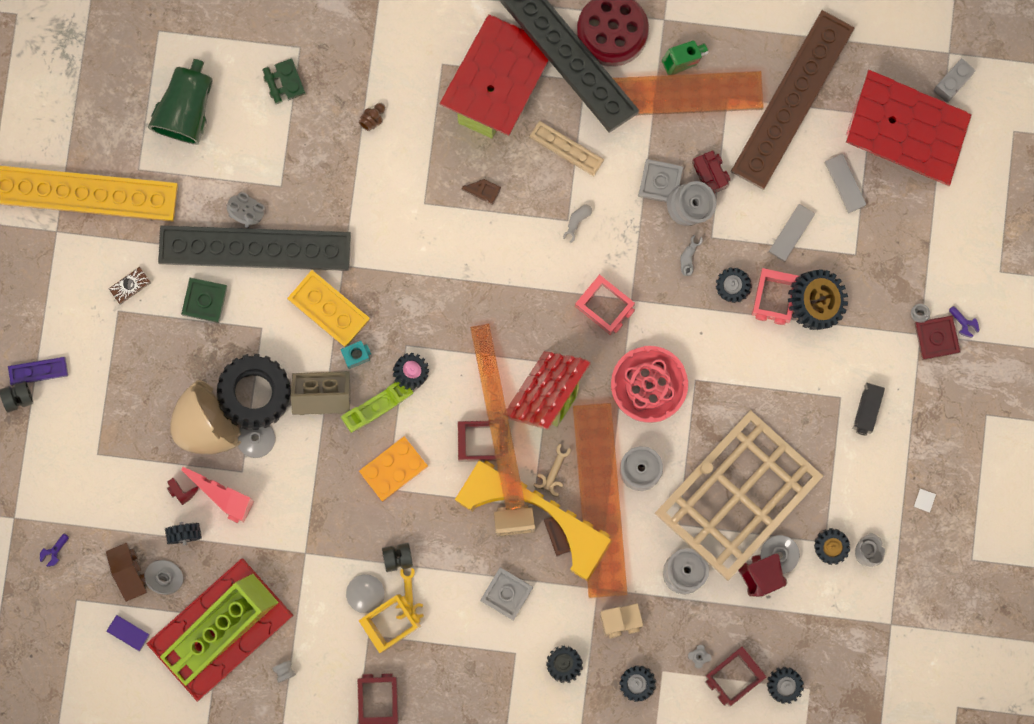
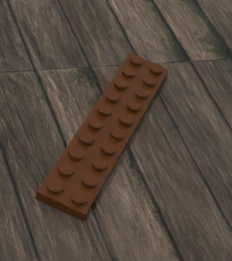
(792, 99)

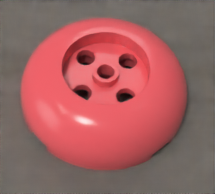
(660, 364)

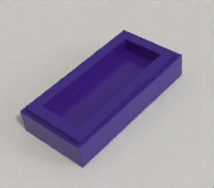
(128, 633)

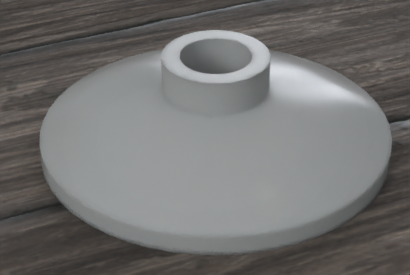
(257, 448)
(786, 547)
(166, 571)

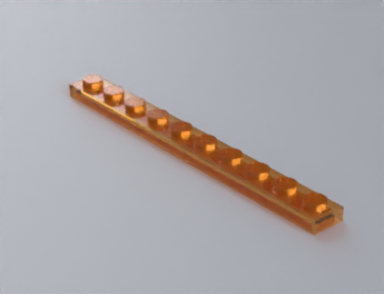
(497, 417)

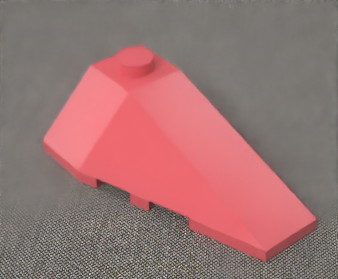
(229, 500)

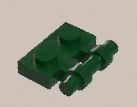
(289, 79)

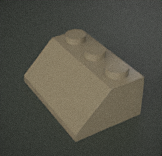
(320, 393)

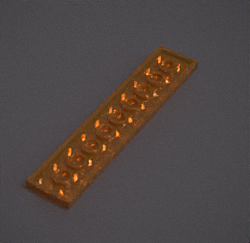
(600, 494)

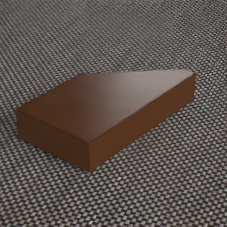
(483, 190)

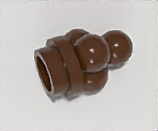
(371, 117)

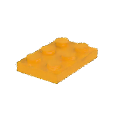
(393, 468)

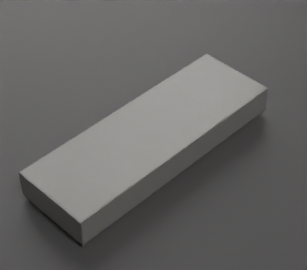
(845, 183)
(791, 232)

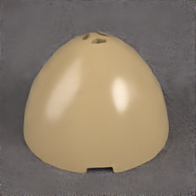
(200, 424)

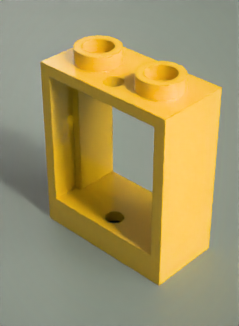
(374, 634)

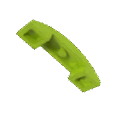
(375, 407)

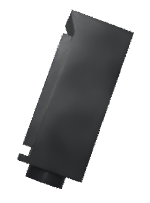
(868, 409)

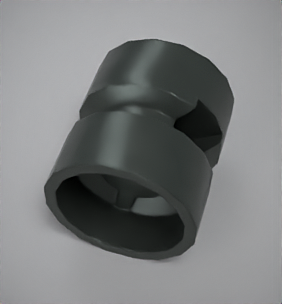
(16, 396)
(390, 557)

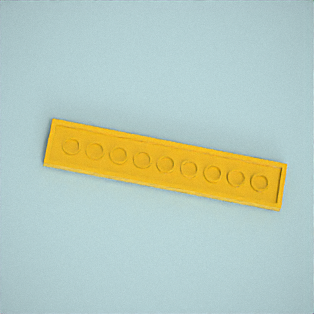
(87, 193)

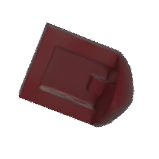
(175, 490)

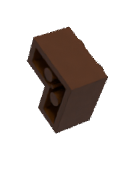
(126, 572)

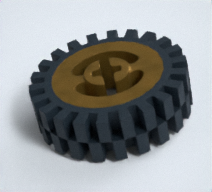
(811, 287)

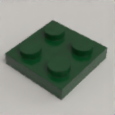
(204, 300)

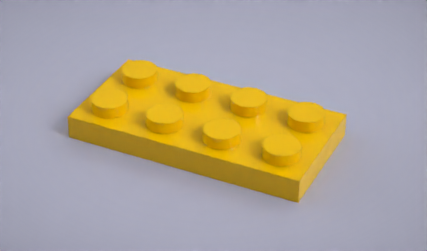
(328, 308)

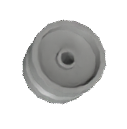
(691, 203)
(632, 476)
(674, 572)

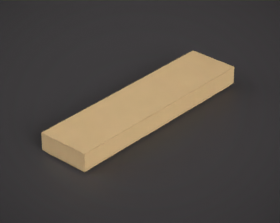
(566, 148)

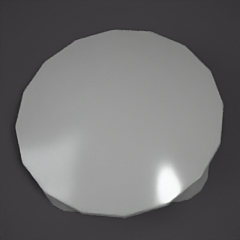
(365, 593)

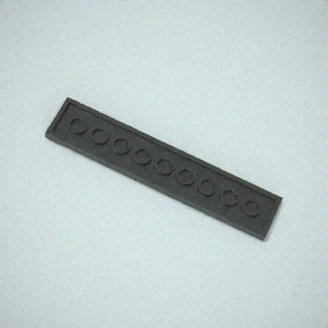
(573, 61)
(254, 248)

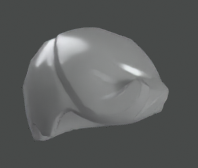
(870, 551)

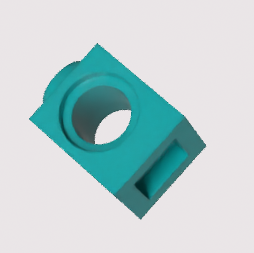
(347, 354)

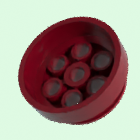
(609, 53)

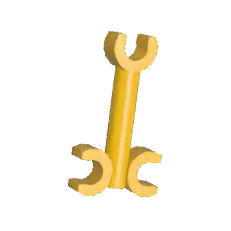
(408, 593)

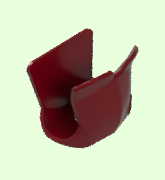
(763, 575)

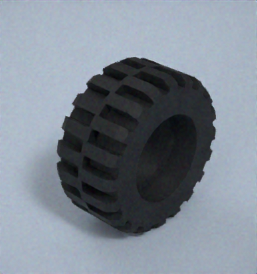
(260, 367)

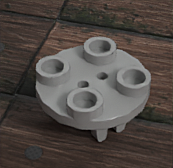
(245, 209)

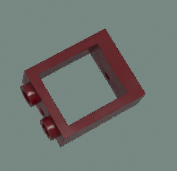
(462, 425)
(750, 664)
(385, 678)

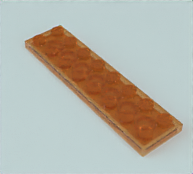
(694, 92)

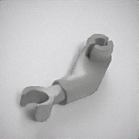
(576, 217)
(686, 257)

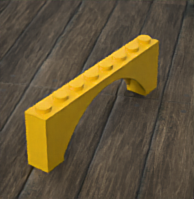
(585, 543)

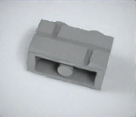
(954, 80)

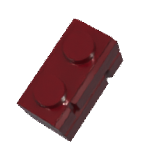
(710, 171)

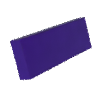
(38, 370)

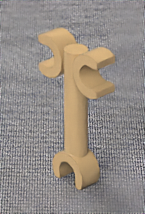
(549, 484)

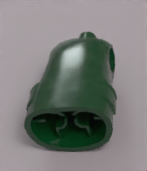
(183, 105)

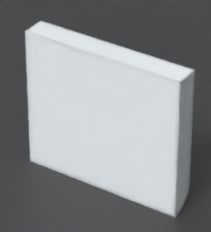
(924, 500)

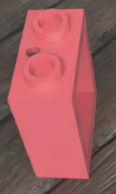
(774, 276)
(591, 291)

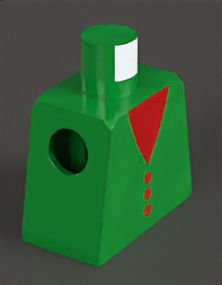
(683, 57)

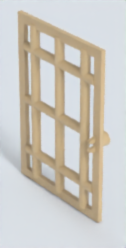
(739, 494)

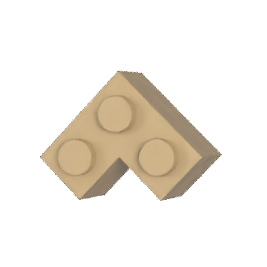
(621, 620)

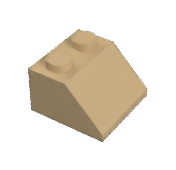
(514, 521)

